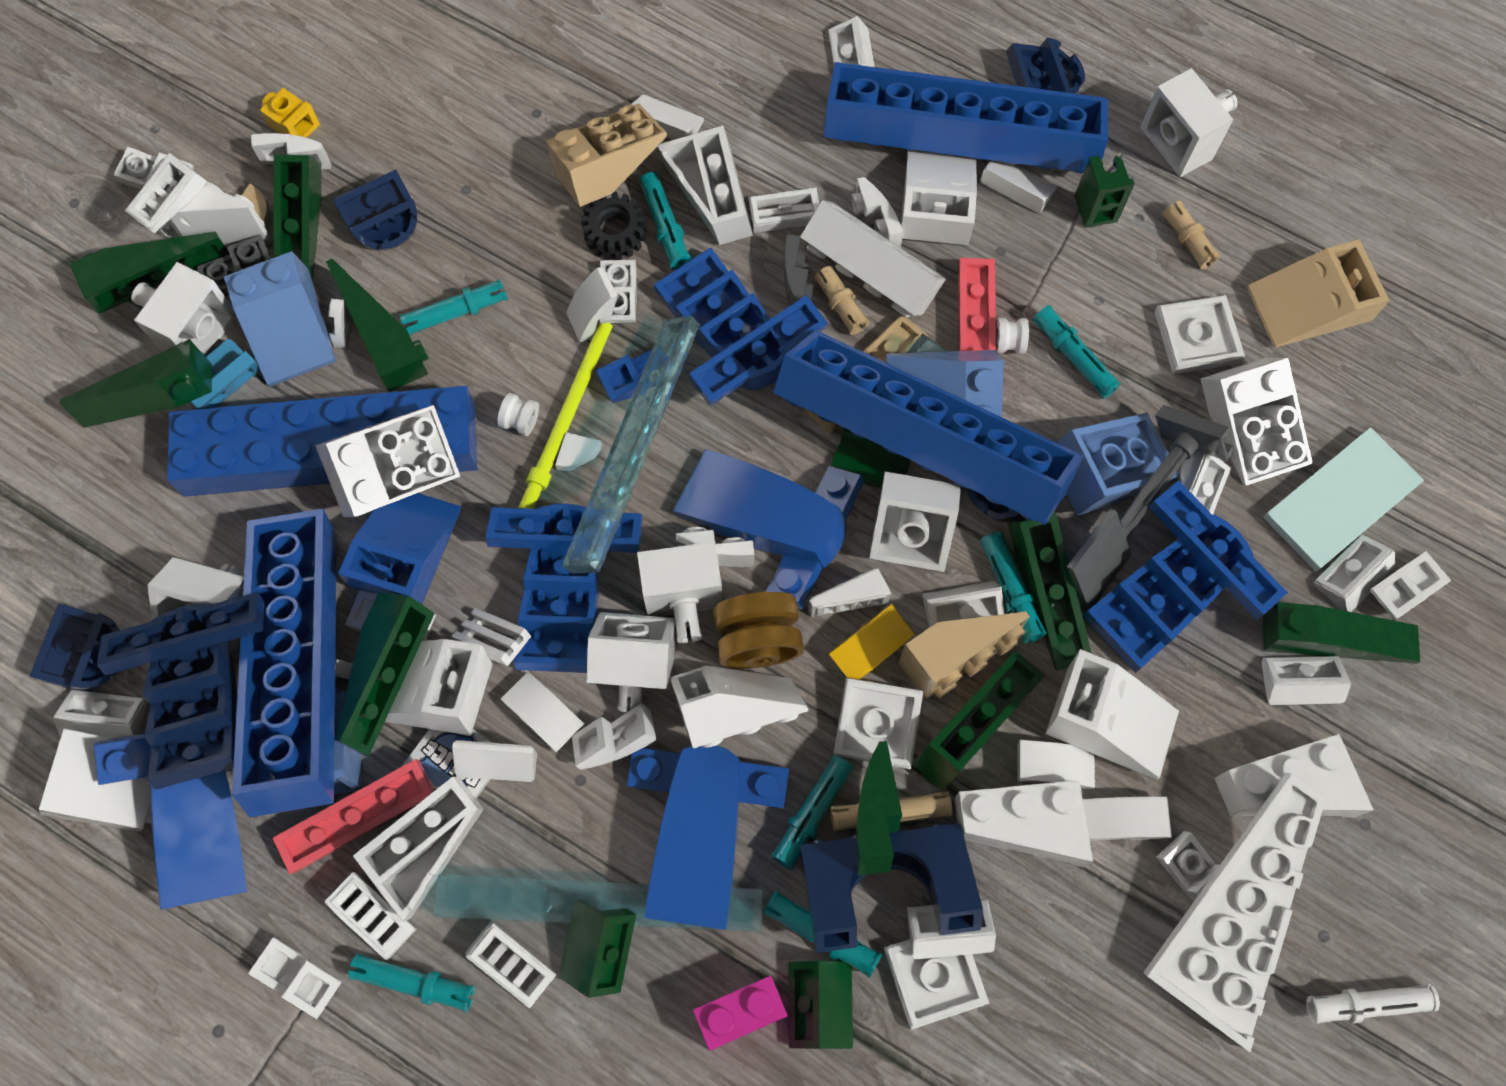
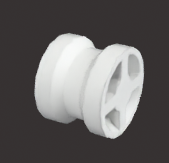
(1012, 335)
(518, 414)

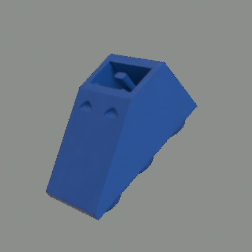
(400, 546)

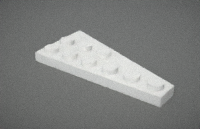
(1237, 924)

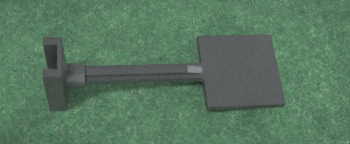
(1107, 546)

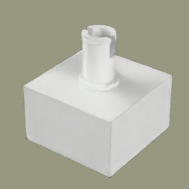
(1188, 121)
(183, 309)
(915, 521)
(190, 583)
(681, 584)
(631, 654)

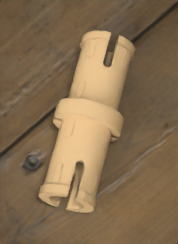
(1191, 235)
(841, 300)

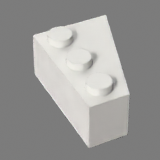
(708, 177)
(1320, 765)
(1028, 819)
(419, 846)

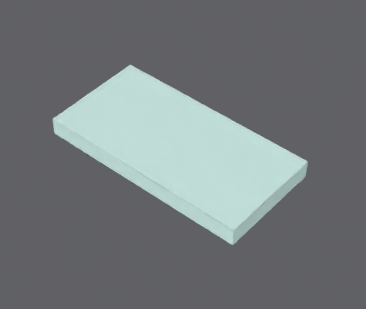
(1343, 499)

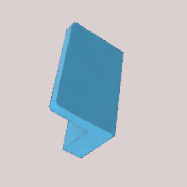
(229, 372)

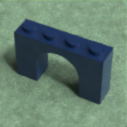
(930, 854)

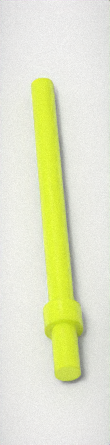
(540, 475)

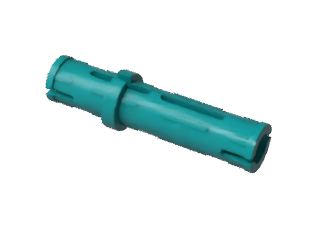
(675, 250)
(453, 307)
(1084, 360)
(1012, 585)
(787, 851)
(799, 921)
(411, 982)

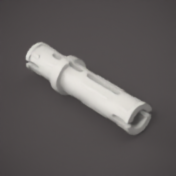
(1356, 1005)

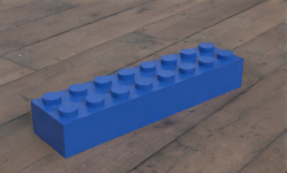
(965, 117)
(928, 425)
(276, 441)
(288, 667)

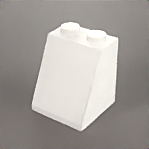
(75, 793)

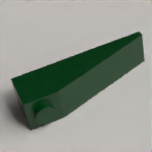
(297, 207)
(114, 272)
(386, 340)
(144, 388)
(1046, 576)
(1339, 633)
(380, 666)
(978, 720)

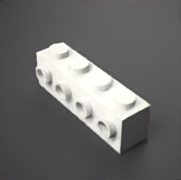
(872, 258)

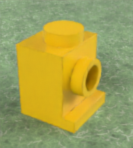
(285, 110)

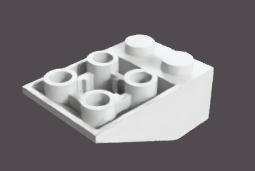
(939, 197)
(216, 212)
(1262, 418)
(388, 461)
(443, 687)
(732, 702)
(1113, 715)

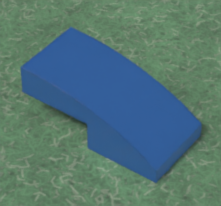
(622, 376)

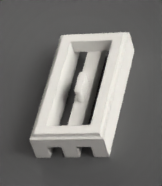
(785, 215)
(483, 618)

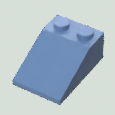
(281, 318)
(967, 374)
(1115, 461)

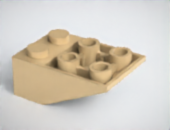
(603, 152)
(1319, 294)
(958, 647)

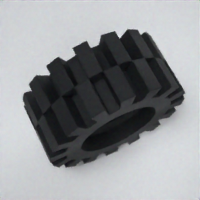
(613, 243)

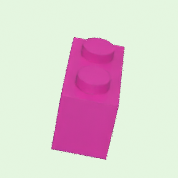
(740, 1013)

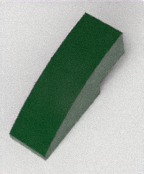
(877, 815)

